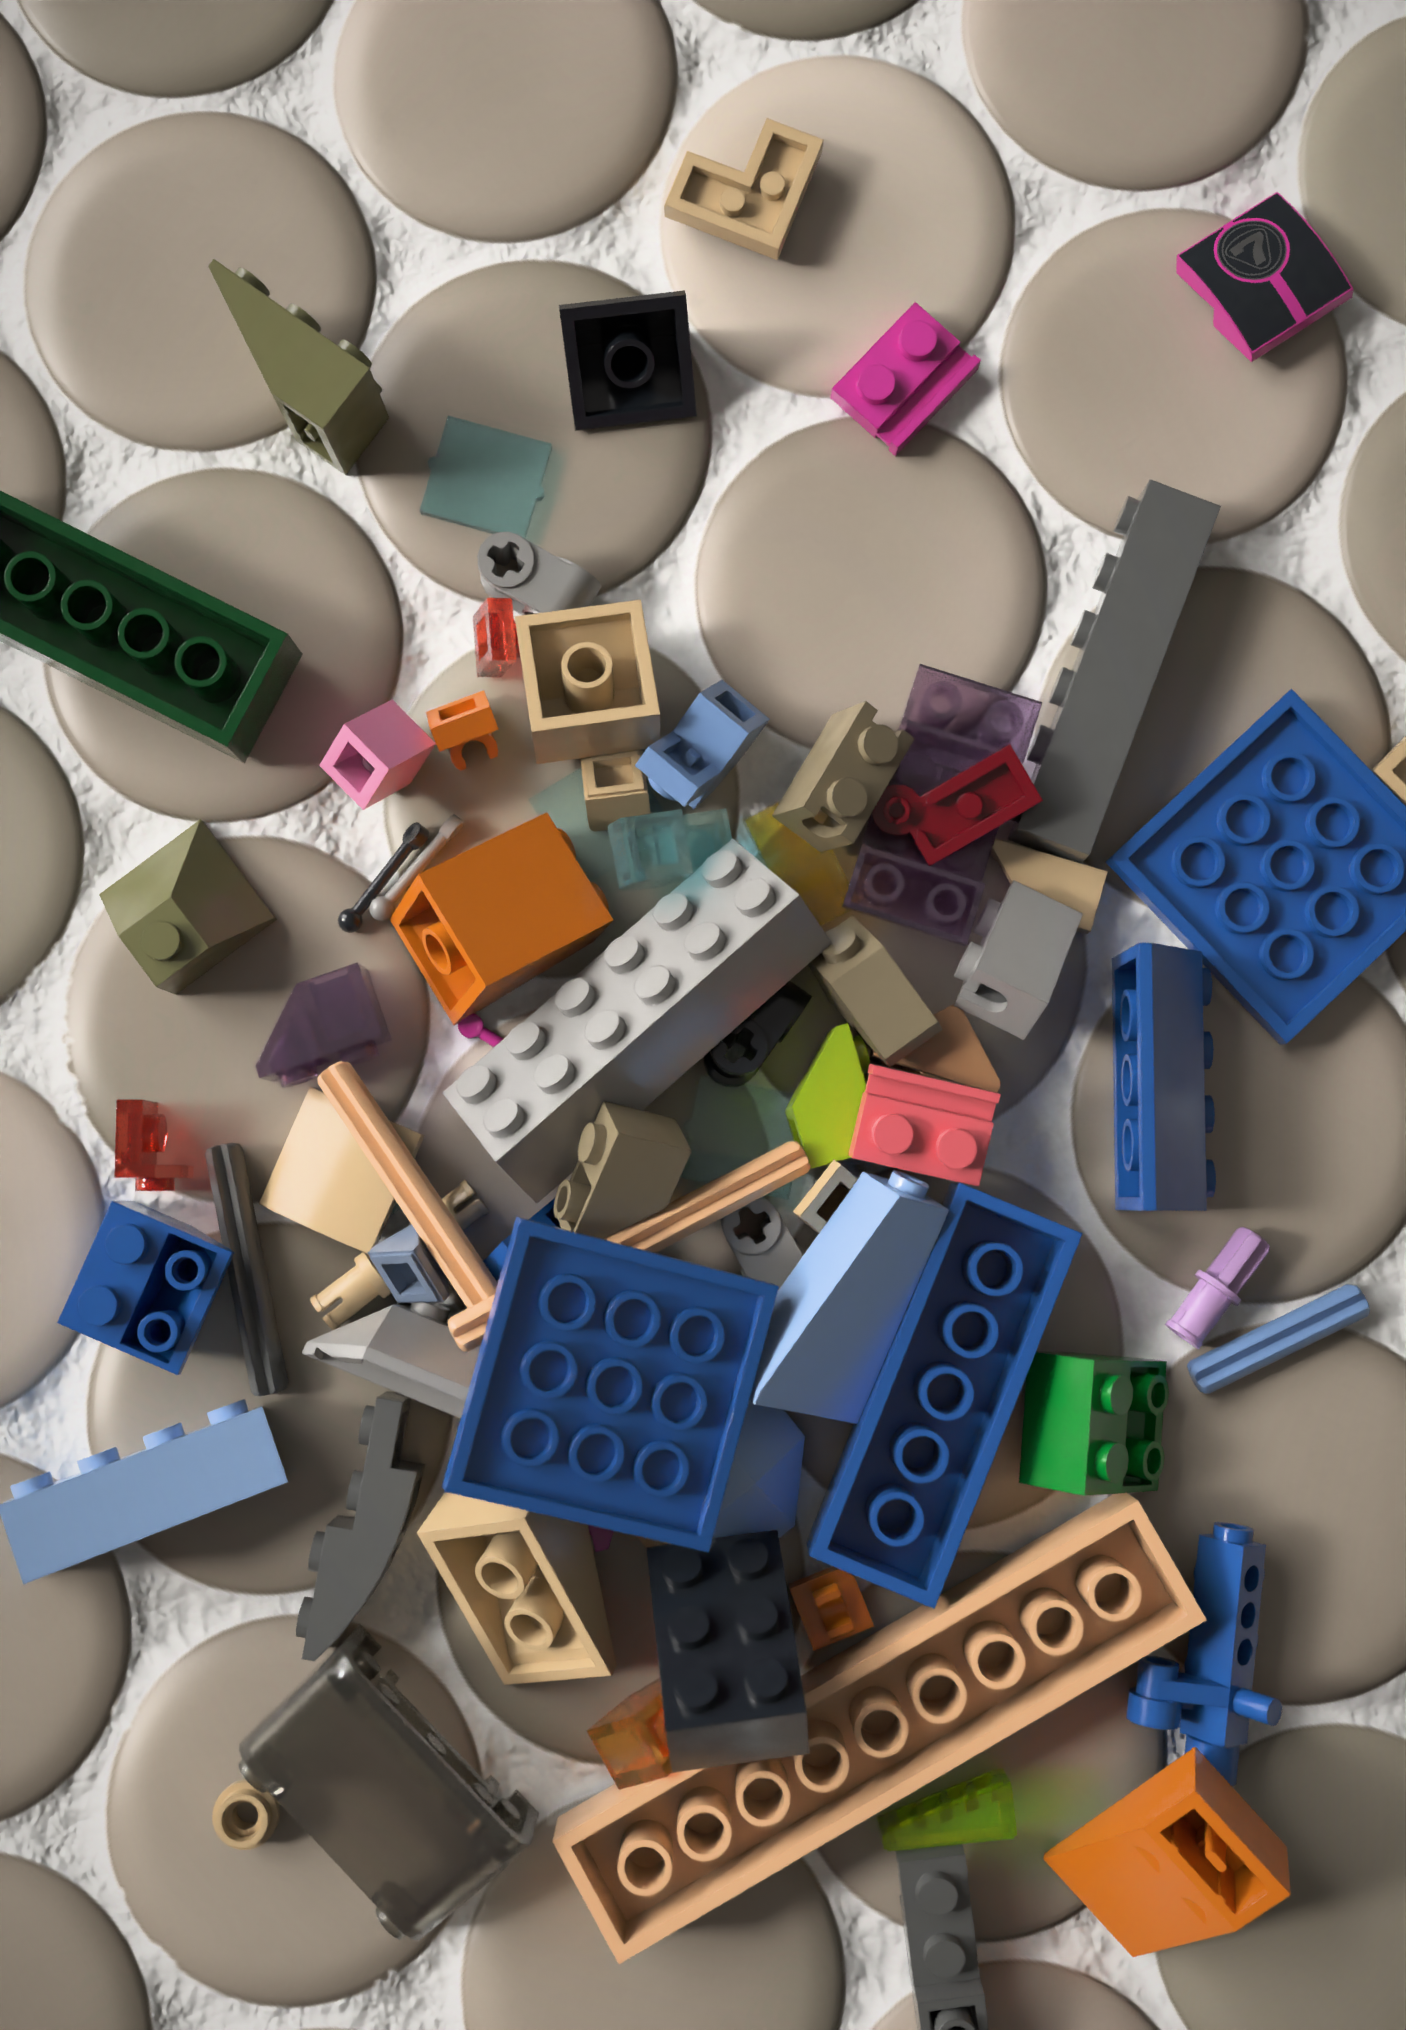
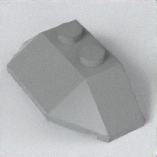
(403, 1351)

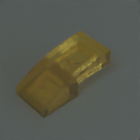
(806, 870)

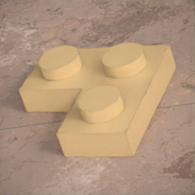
(751, 205)

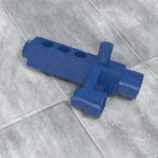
(1215, 1692)

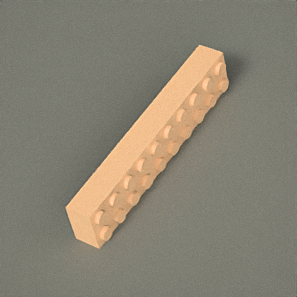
(884, 1723)

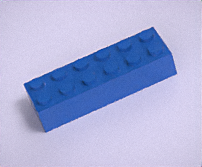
(943, 1396)

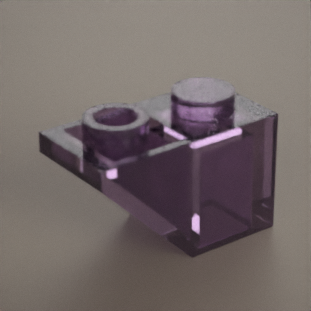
(324, 1022)

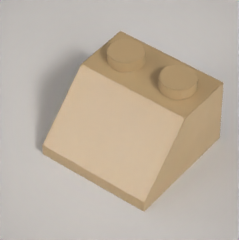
(588, 681)

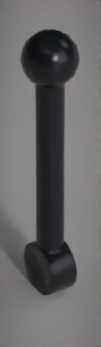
(413, 838)

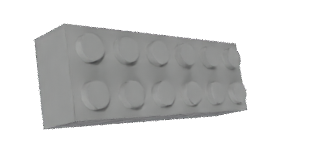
(637, 1015)

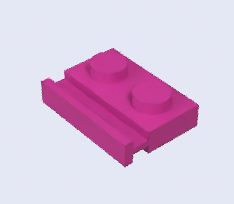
(905, 378)

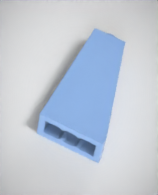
(848, 1299)

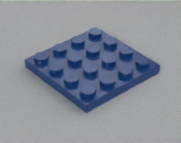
(1278, 867)
(610, 1386)

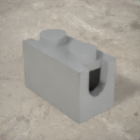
(1018, 959)

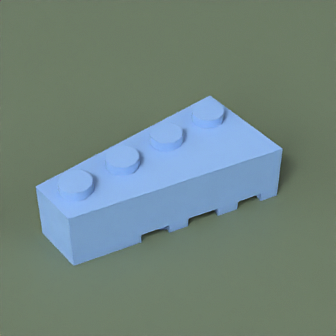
(142, 1492)

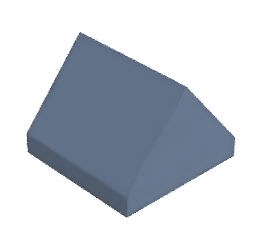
(409, 1268)

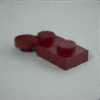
(960, 806)

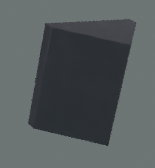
(629, 360)

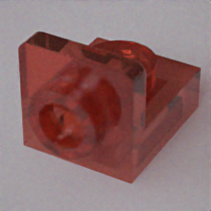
(138, 1139)

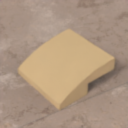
(328, 1179)

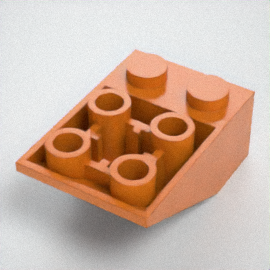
(1175, 1860)

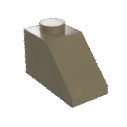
(873, 992)

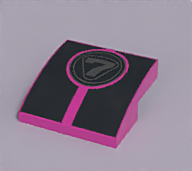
(1264, 276)

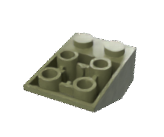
(316, 384)

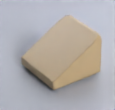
(613, 788)

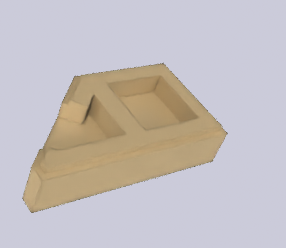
(1056, 877)

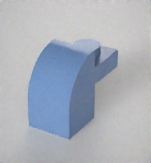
(703, 745)

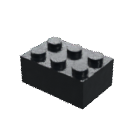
(727, 1653)

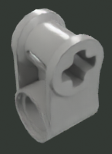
(543, 579)
(769, 1256)

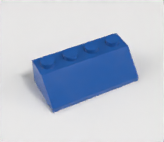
(1161, 1079)

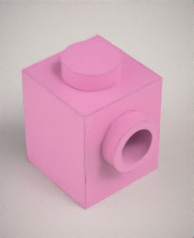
(377, 754)

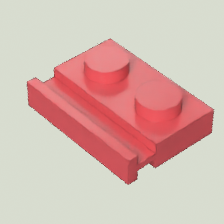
(924, 1125)

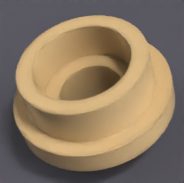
(235, 1831)

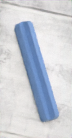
(1278, 1338)

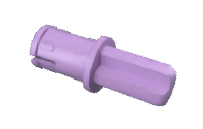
(1218, 1286)

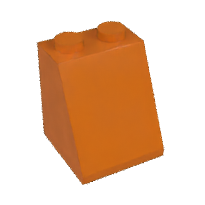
(499, 915)

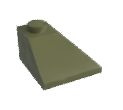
(185, 909)

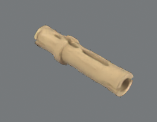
(364, 1281)

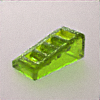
(960, 1814)

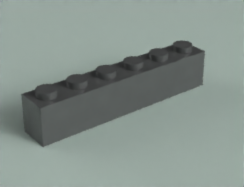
(1114, 669)

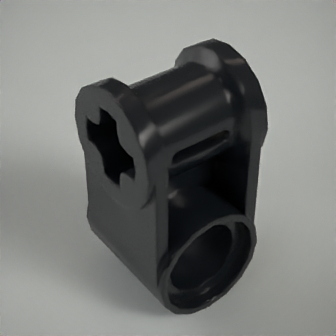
(758, 1035)

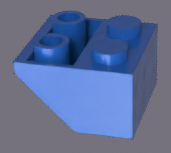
(146, 1285)

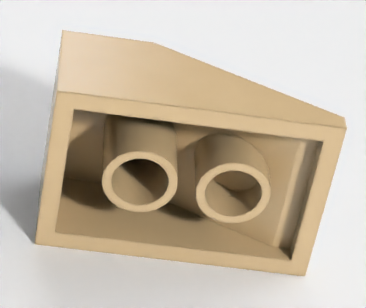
(523, 1588)

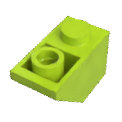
(829, 1097)

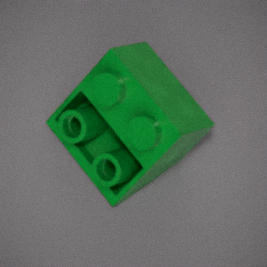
(1093, 1423)

